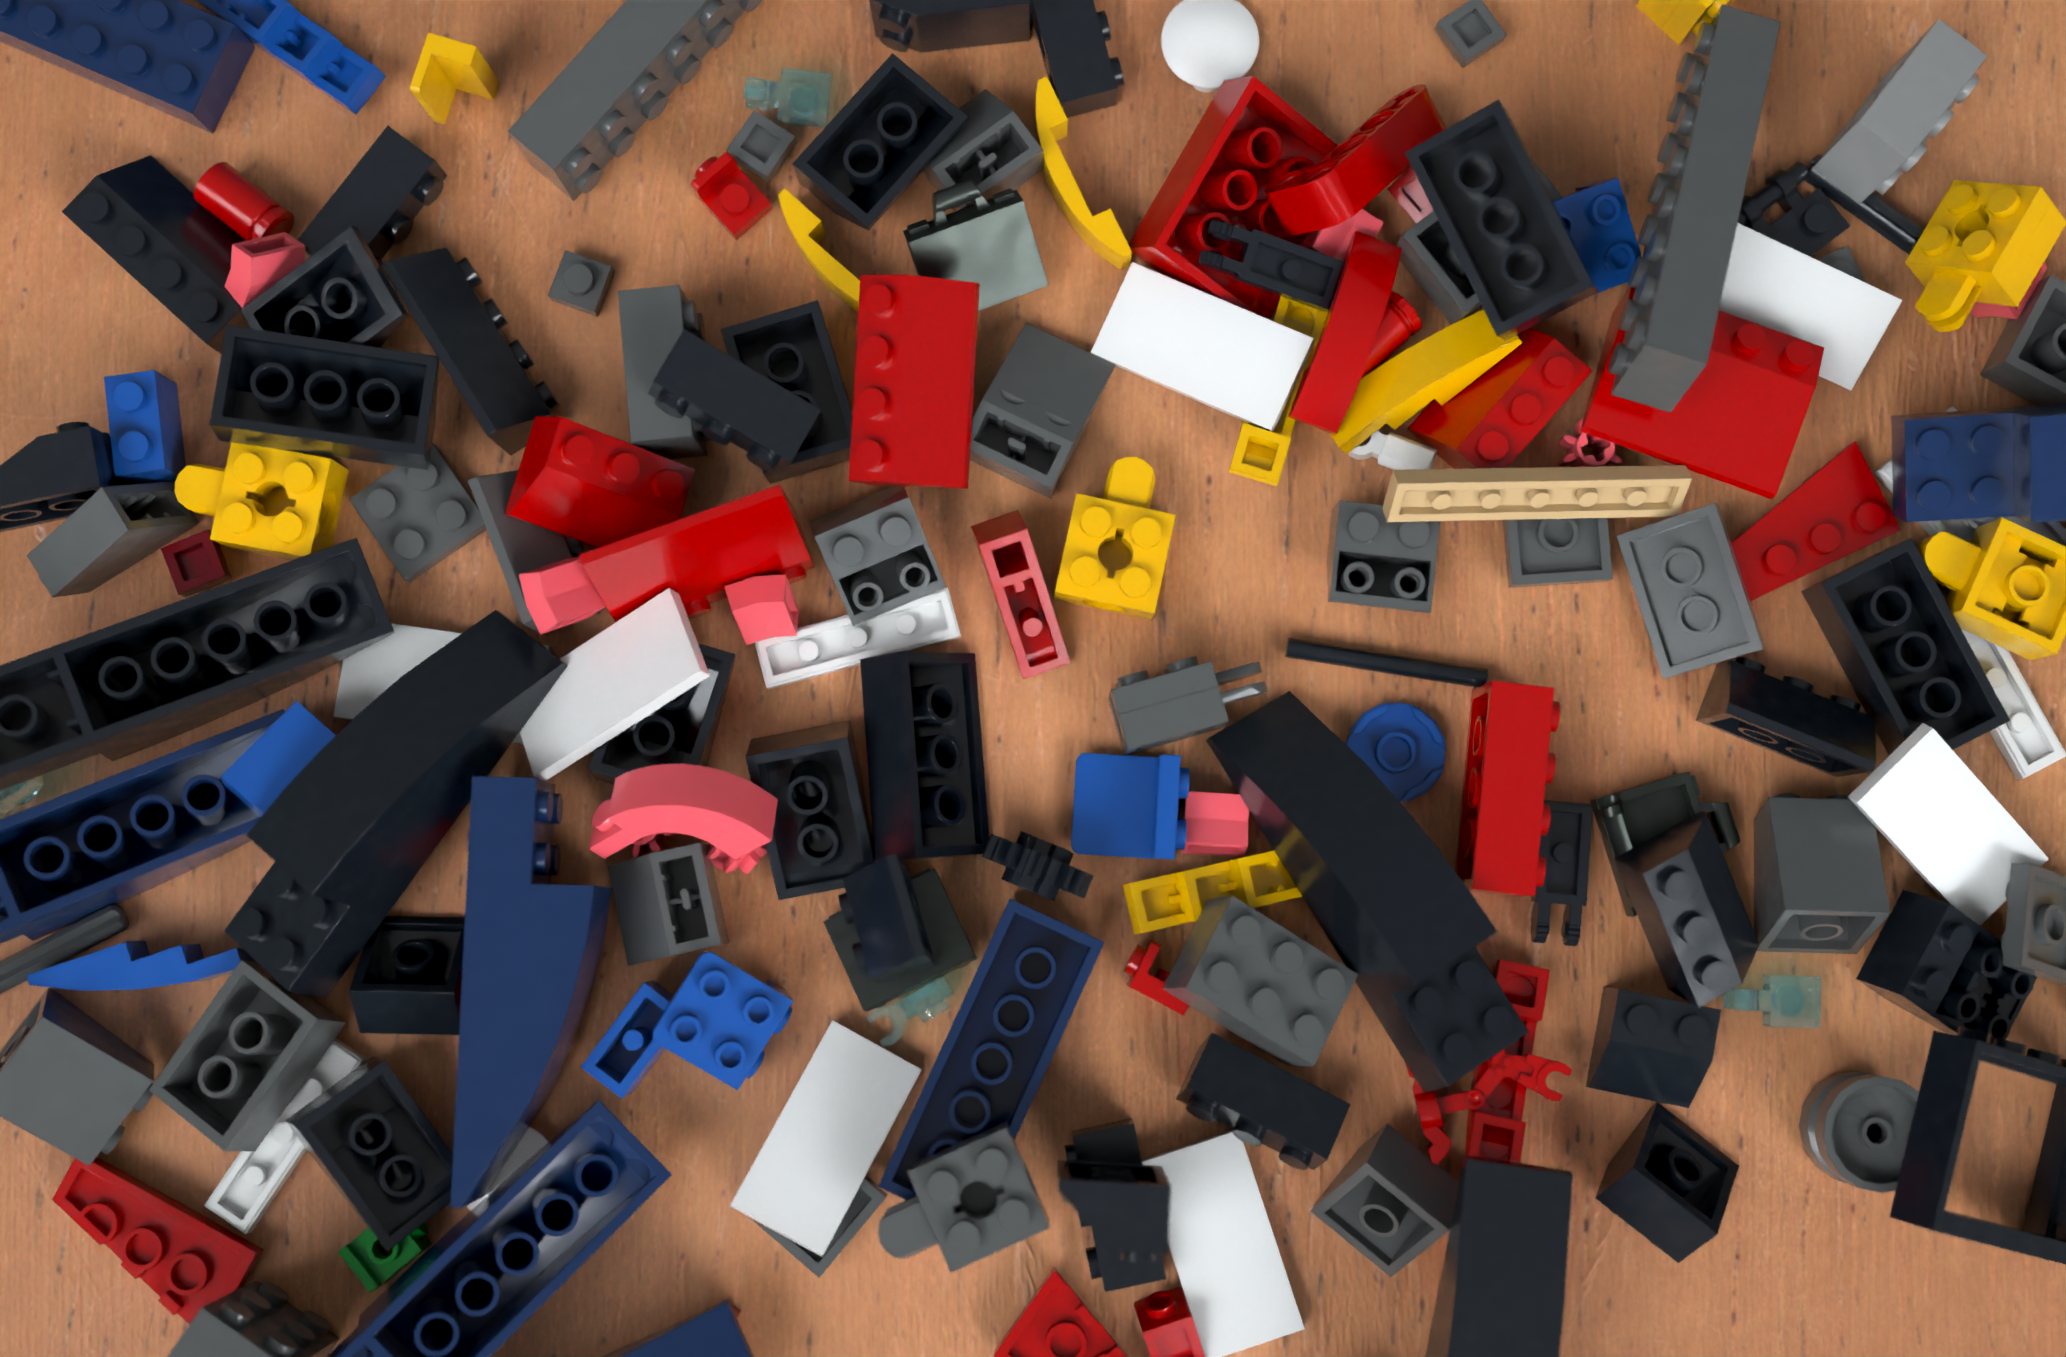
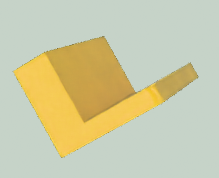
(448, 67)

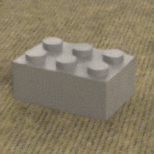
(1900, 112)

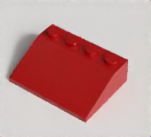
(1222, 176)
(1734, 417)
(702, 555)

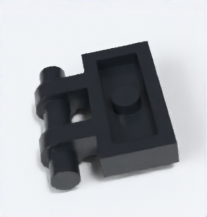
(1806, 222)

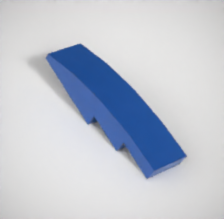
(303, 48)
(132, 968)

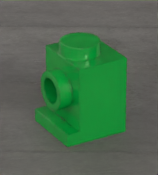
(374, 1265)

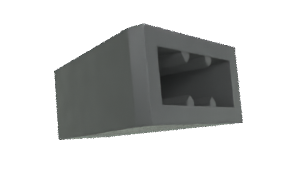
(109, 536)

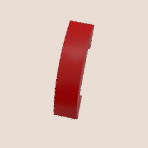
(1347, 333)
(1503, 1133)

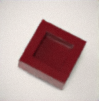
(196, 563)

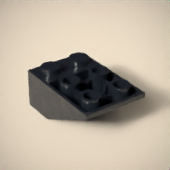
(1944, 969)

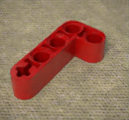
(1357, 167)

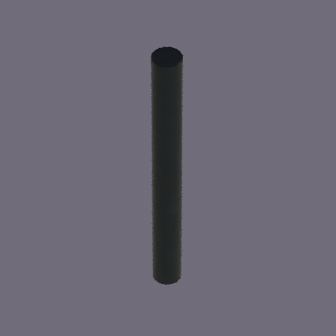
(1386, 663)

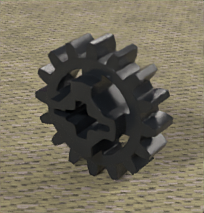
(1037, 866)

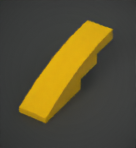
(1424, 372)
(1183, 894)

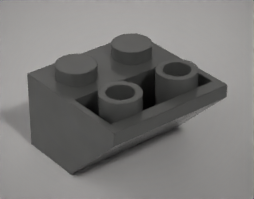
(989, 149)
(877, 554)
(1380, 560)
(668, 903)

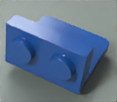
(1601, 231)
(1129, 806)
(722, 1019)

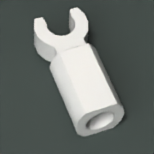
(1396, 452)

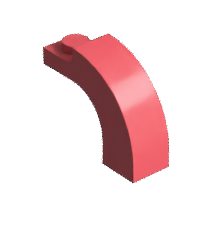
(685, 801)

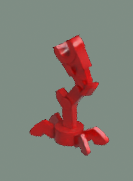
(1526, 1070)

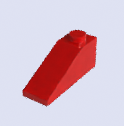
(1021, 593)

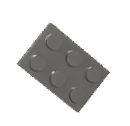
(1690, 591)

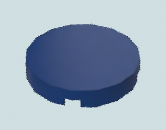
(1400, 748)

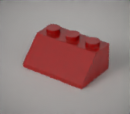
(1504, 406)
(594, 484)

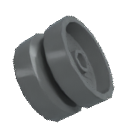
(1837, 1122)

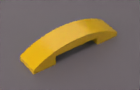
(1098, 231)
(807, 233)
(1260, 452)

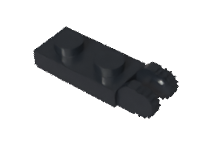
(1276, 266)
(1567, 869)

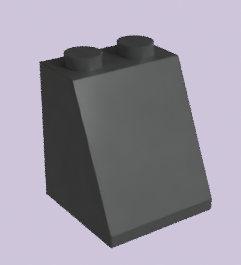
(1816, 876)
(71, 1079)

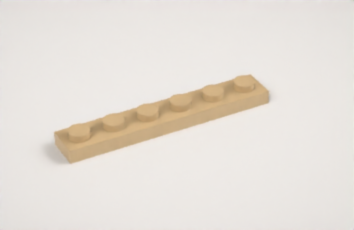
(1535, 493)

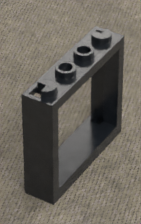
(1938, 1133)

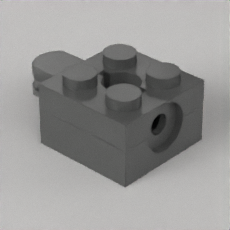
(1176, 704)
(967, 1201)

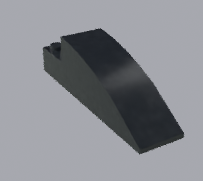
(186, 663)
(382, 801)
(1374, 888)
(1504, 1262)

